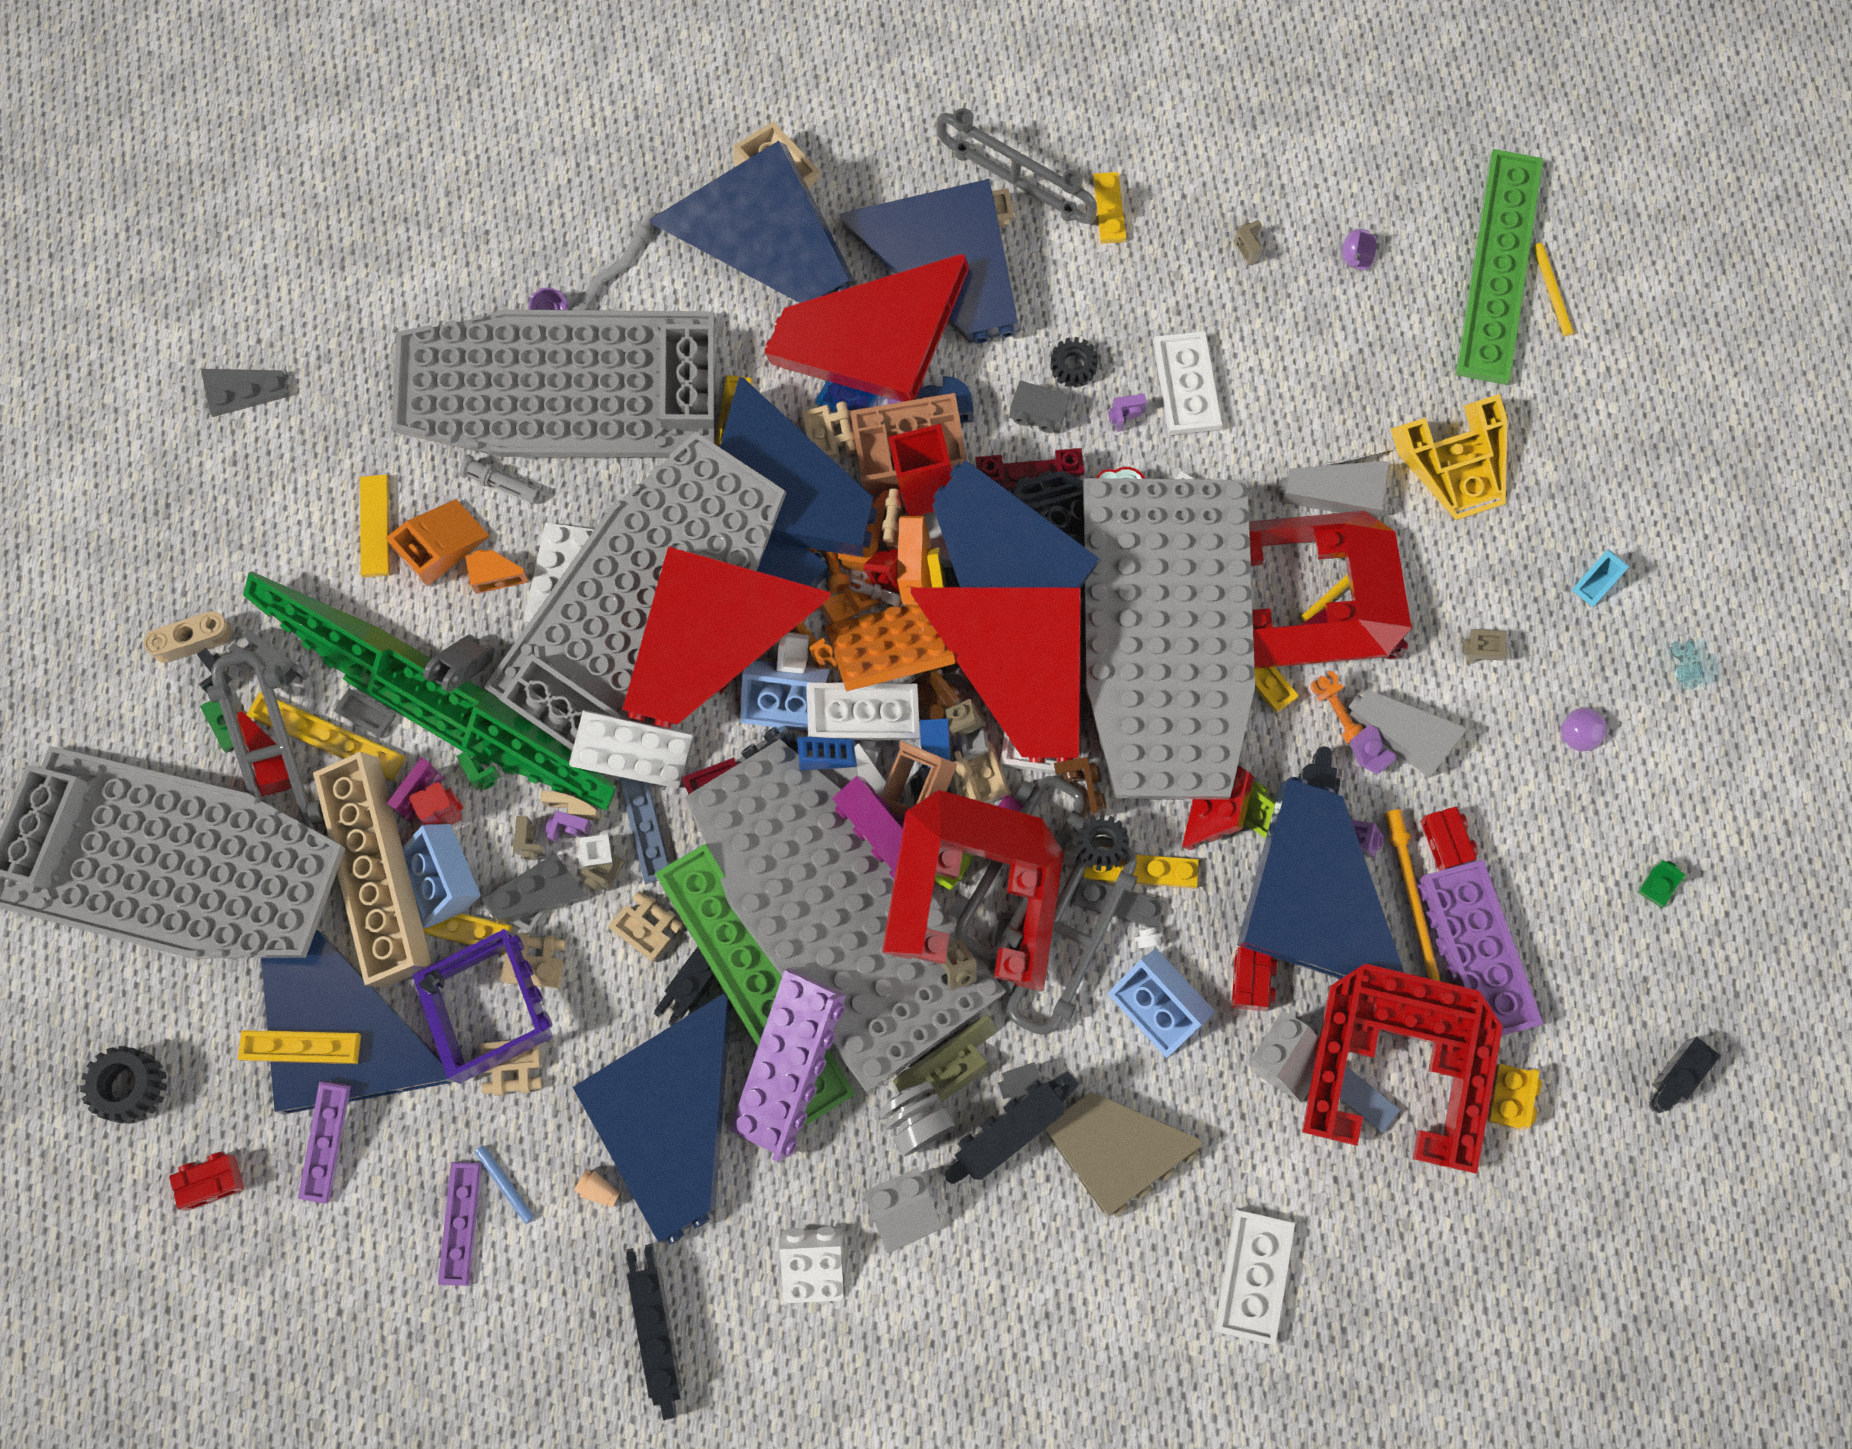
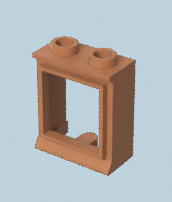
(938, 777)

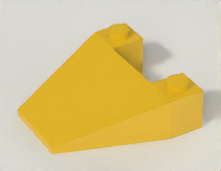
(1462, 467)

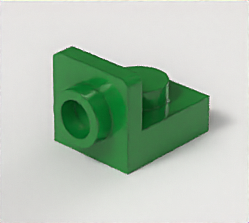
(475, 772)
(1661, 882)

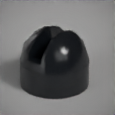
(432, 979)

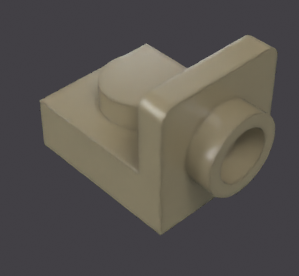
(1247, 241)
(1484, 645)
(965, 718)
(524, 834)
(604, 874)
(959, 965)

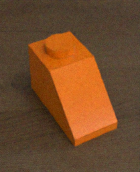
(492, 571)

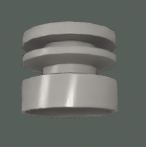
(916, 1118)

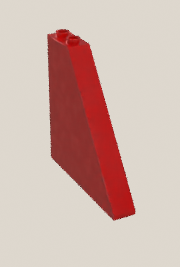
(874, 333)
(706, 630)
(1020, 658)

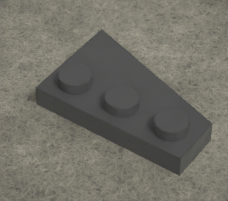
(239, 389)
(534, 890)

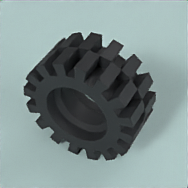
(1078, 349)
(1102, 827)

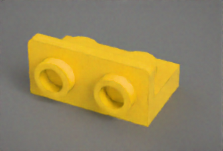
(1515, 1097)

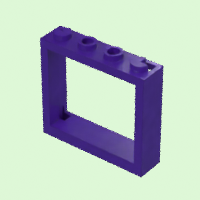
(440, 1023)

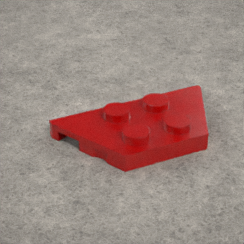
(1216, 817)

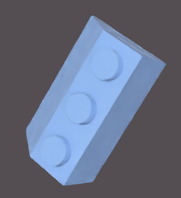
(777, 696)
(439, 874)
(1161, 1002)

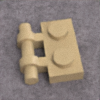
(821, 431)
(895, 509)
(640, 933)
(546, 969)
(523, 1063)

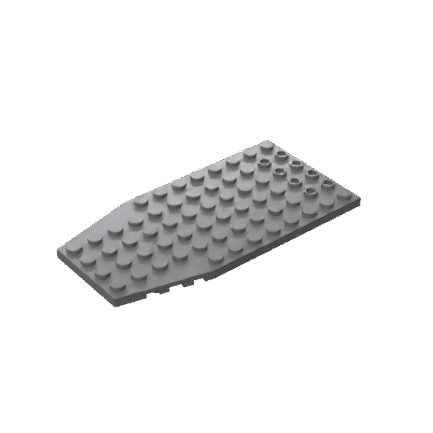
(558, 382)
(592, 623)
(1169, 632)
(162, 861)
(823, 909)

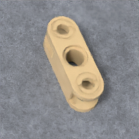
(207, 629)

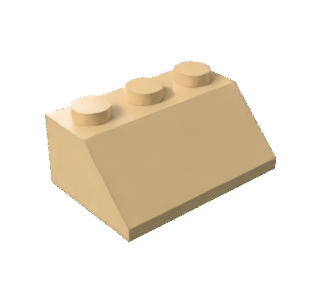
(767, 136)

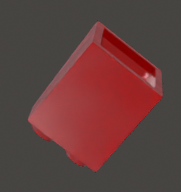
(920, 466)

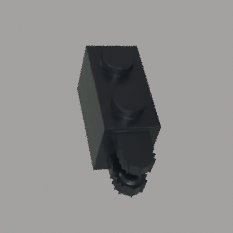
(1682, 1074)

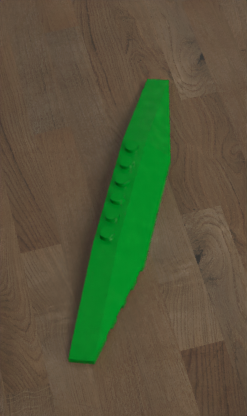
(394, 676)

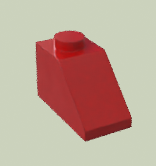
(883, 569)

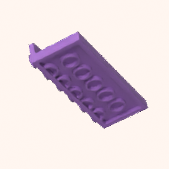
(1478, 942)
(788, 1063)

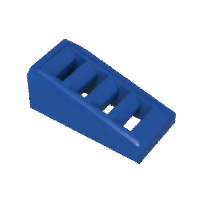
(817, 762)

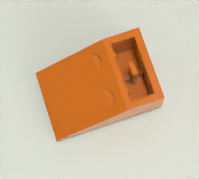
(437, 540)

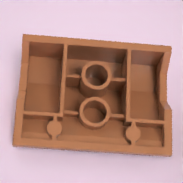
(876, 424)

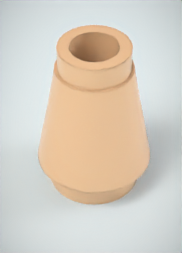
(596, 1189)

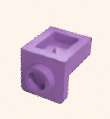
(1127, 406)
(1371, 751)
(573, 826)
(1369, 837)

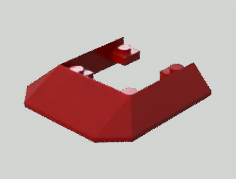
(1356, 628)
(933, 844)
(1419, 1008)

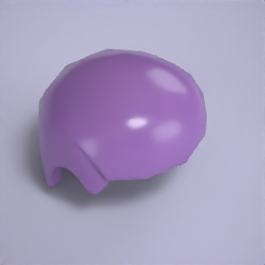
(1362, 242)
(548, 299)
(1584, 729)

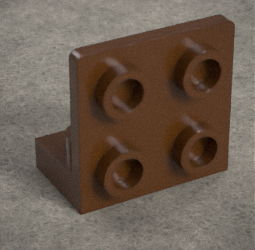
(935, 695)
(1074, 771)

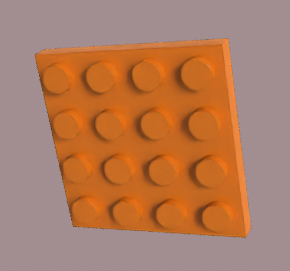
(886, 646)

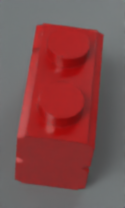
(437, 805)
(1449, 838)
(1253, 980)
(206, 1182)

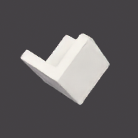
(793, 653)
(594, 850)

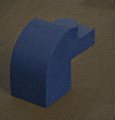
(962, 394)

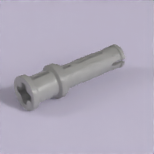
(489, 475)

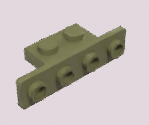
(953, 1063)

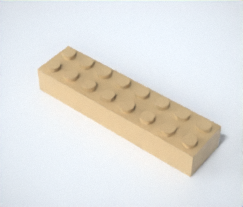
(372, 870)

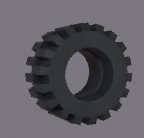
(101, 1078)

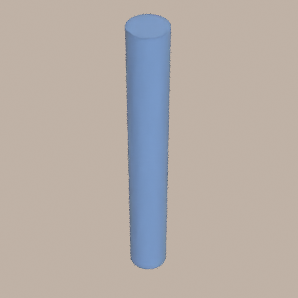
(504, 1184)

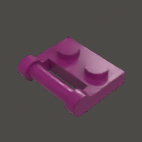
(418, 779)

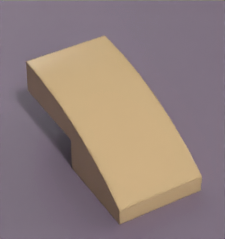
(575, 806)

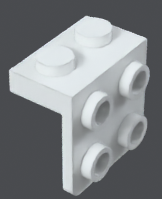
(811, 1265)

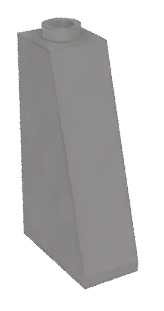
(1337, 487)
(1406, 730)

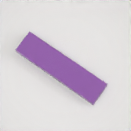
(324, 1141)
(460, 1224)

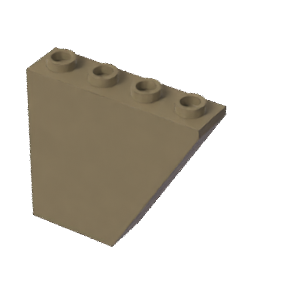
(1118, 1150)

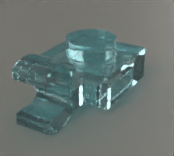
(1688, 669)

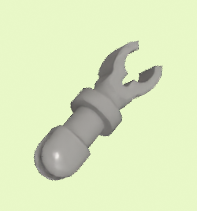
(876, 591)

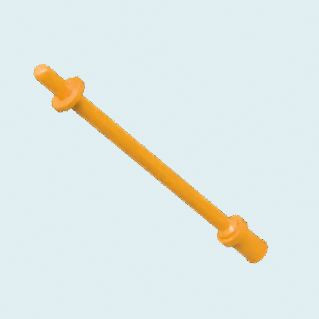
(1400, 839)

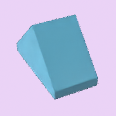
(1600, 577)

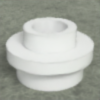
(1148, 937)

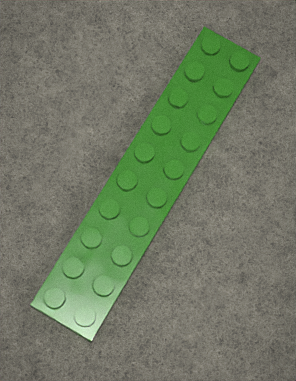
(1499, 267)
(737, 959)

